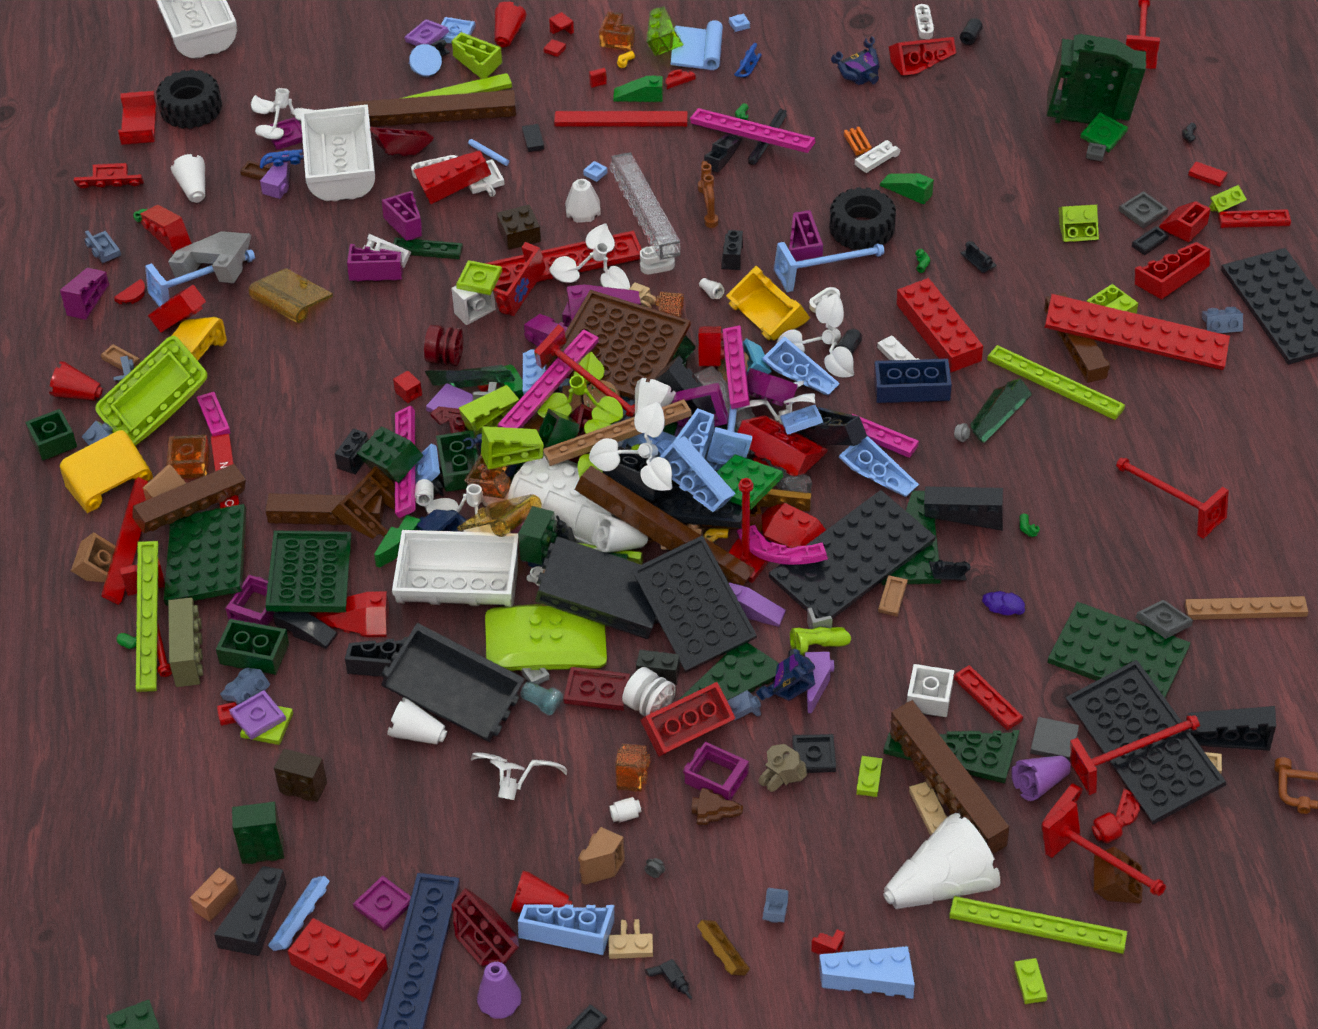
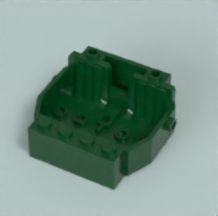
(1087, 70)

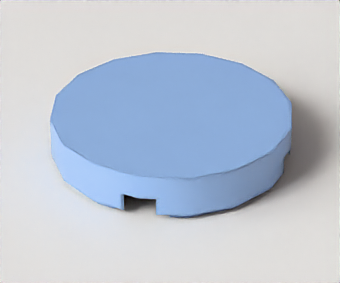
(425, 60)

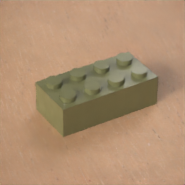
(185, 642)

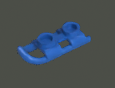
(745, 63)
(278, 160)

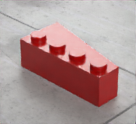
(451, 175)

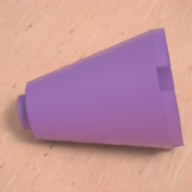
(1039, 775)
(498, 992)

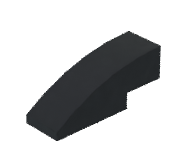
(722, 151)
(305, 627)

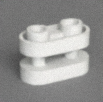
(652, 264)

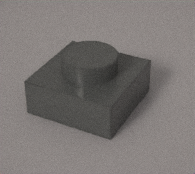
(1096, 151)

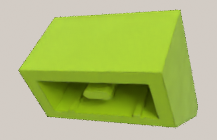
(1079, 223)
(1114, 298)

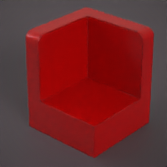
(561, 22)
(407, 387)
(826, 944)

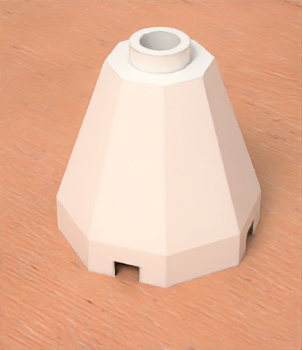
(582, 202)
(652, 392)

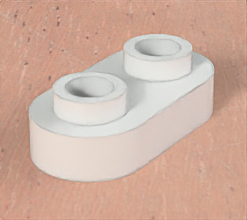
(822, 295)

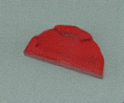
(678, 77)
(131, 294)
(1128, 808)

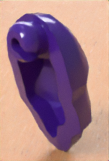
(1004, 603)

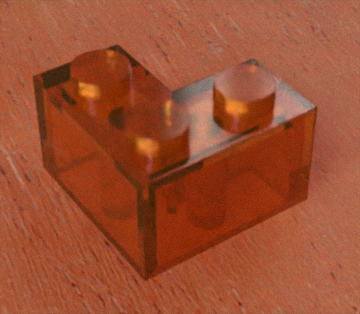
(615, 33)
(670, 303)
(492, 481)
(631, 767)

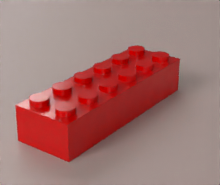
(939, 324)

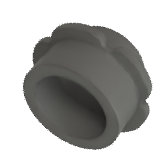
(654, 867)

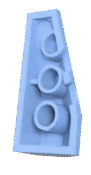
(795, 364)
(876, 465)

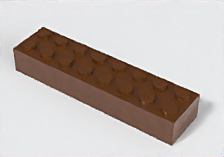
(947, 774)

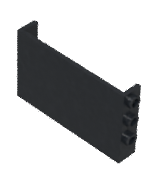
(594, 587)
(452, 682)

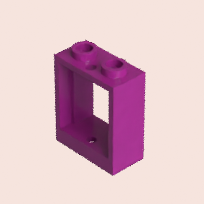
(714, 390)
(236, 610)
(738, 765)

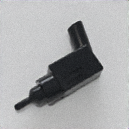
(564, 531)
(672, 975)

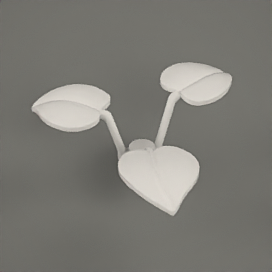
(264, 107)
(601, 243)
(831, 312)
(805, 397)
(658, 470)
(474, 497)
(508, 785)

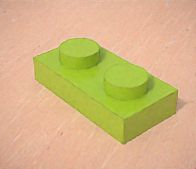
(869, 776)
(1030, 981)

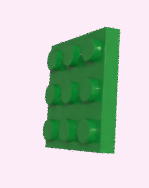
(761, 475)

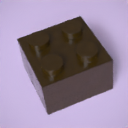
(518, 227)
(300, 775)

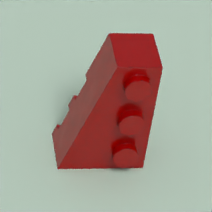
(166, 227)
(177, 308)
(710, 346)

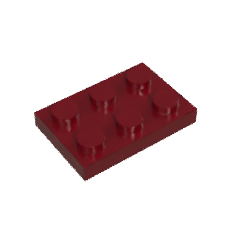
(596, 688)

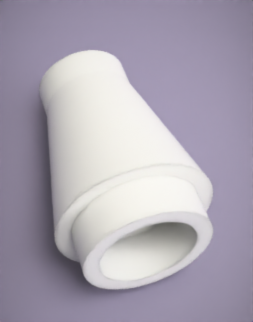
(713, 289)

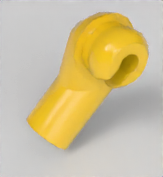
(624, 58)
(714, 533)

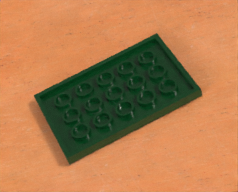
(206, 554)
(309, 571)
(1101, 643)

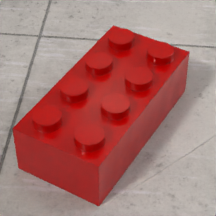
(687, 719)
(338, 959)

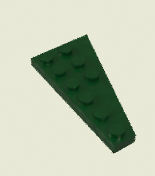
(918, 568)
(738, 672)
(980, 753)

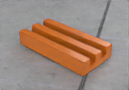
(855, 133)

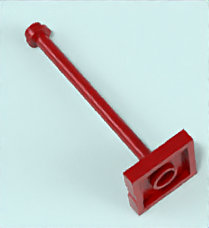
(1142, 42)
(552, 345)
(1209, 514)
(742, 550)
(129, 577)
(1085, 766)
(1064, 828)

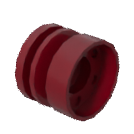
(442, 344)

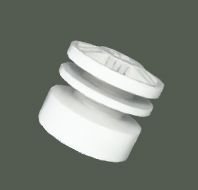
(648, 692)

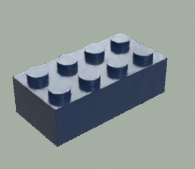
(912, 380)

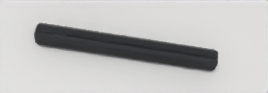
(761, 146)

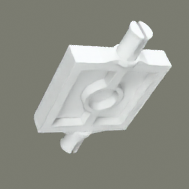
(489, 182)

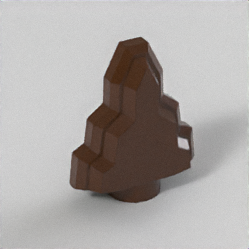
(714, 807)

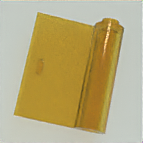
(288, 294)
(503, 515)

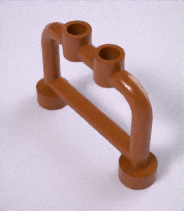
(706, 186)
(1284, 768)

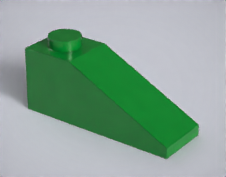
(640, 90)
(911, 185)

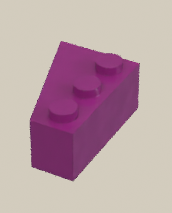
(403, 215)
(805, 238)
(374, 265)
(84, 292)
(539, 328)
(770, 387)

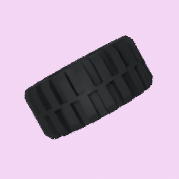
(189, 99)
(864, 204)

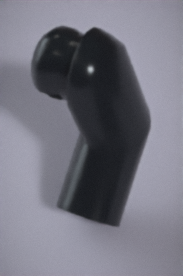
(1188, 132)

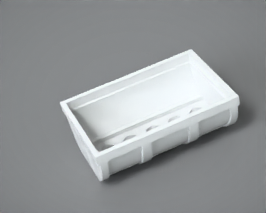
(199, 25)
(338, 152)
(556, 491)
(456, 568)

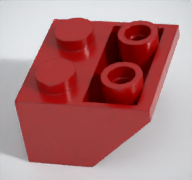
(1187, 220)

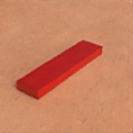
(1254, 218)
(988, 697)

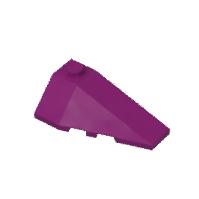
(578, 293)

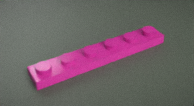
(736, 367)

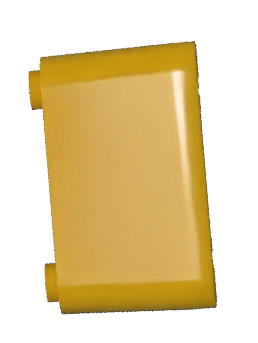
(766, 305)
(200, 334)
(102, 468)

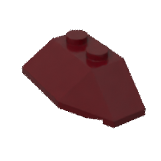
(401, 140)
(482, 930)

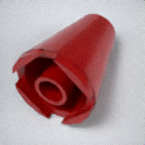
(508, 22)
(72, 383)
(535, 891)

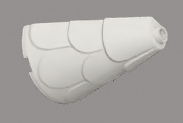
(945, 866)

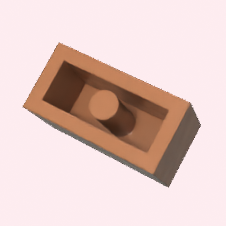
(214, 894)

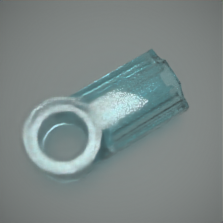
(546, 699)

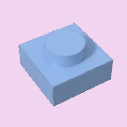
(739, 22)
(595, 171)

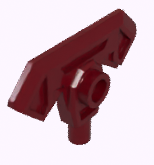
(451, 415)

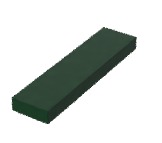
(431, 248)

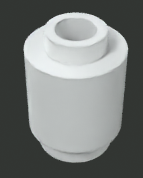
(424, 492)
(625, 810)

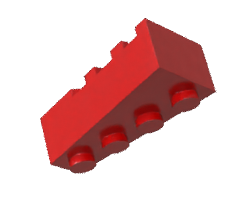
(1173, 270)

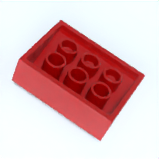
(788, 451)

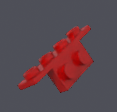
(109, 175)

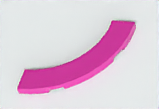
(780, 553)

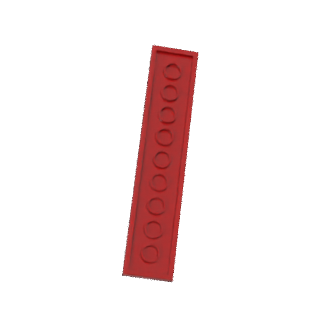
(625, 250)
(1137, 331)

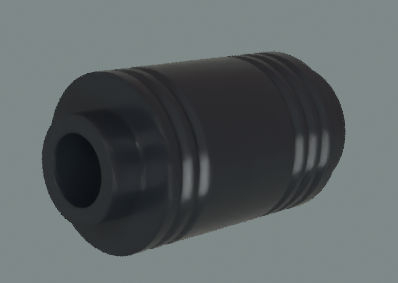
(971, 31)
(851, 340)

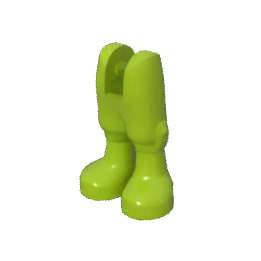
(802, 638)

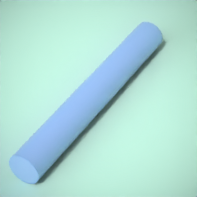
(488, 152)

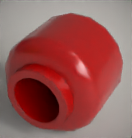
(1107, 827)

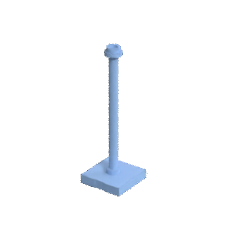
(786, 266)
(158, 286)
(727, 442)

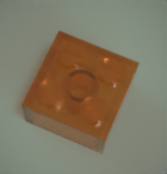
(189, 455)

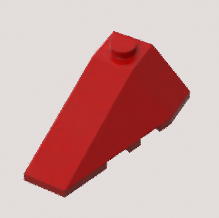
(918, 55)
(364, 614)

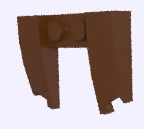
(351, 507)

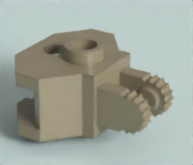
(782, 767)

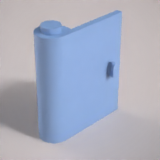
(700, 47)

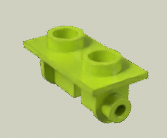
(1227, 199)

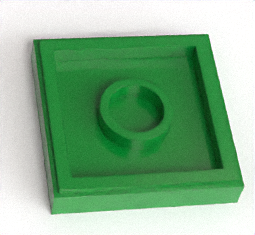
(1104, 131)

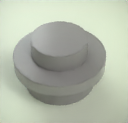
(962, 432)

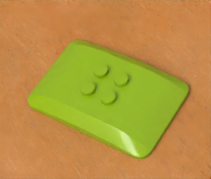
(152, 390)
(543, 638)

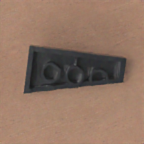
(681, 379)
(836, 429)
(966, 505)
(370, 657)
(1236, 728)
(252, 915)

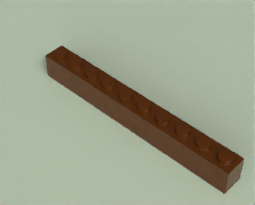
(440, 108)
(654, 521)

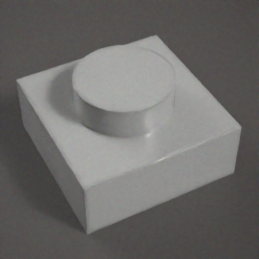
(535, 676)

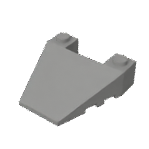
(222, 250)

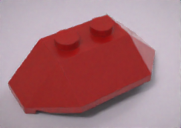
(790, 526)

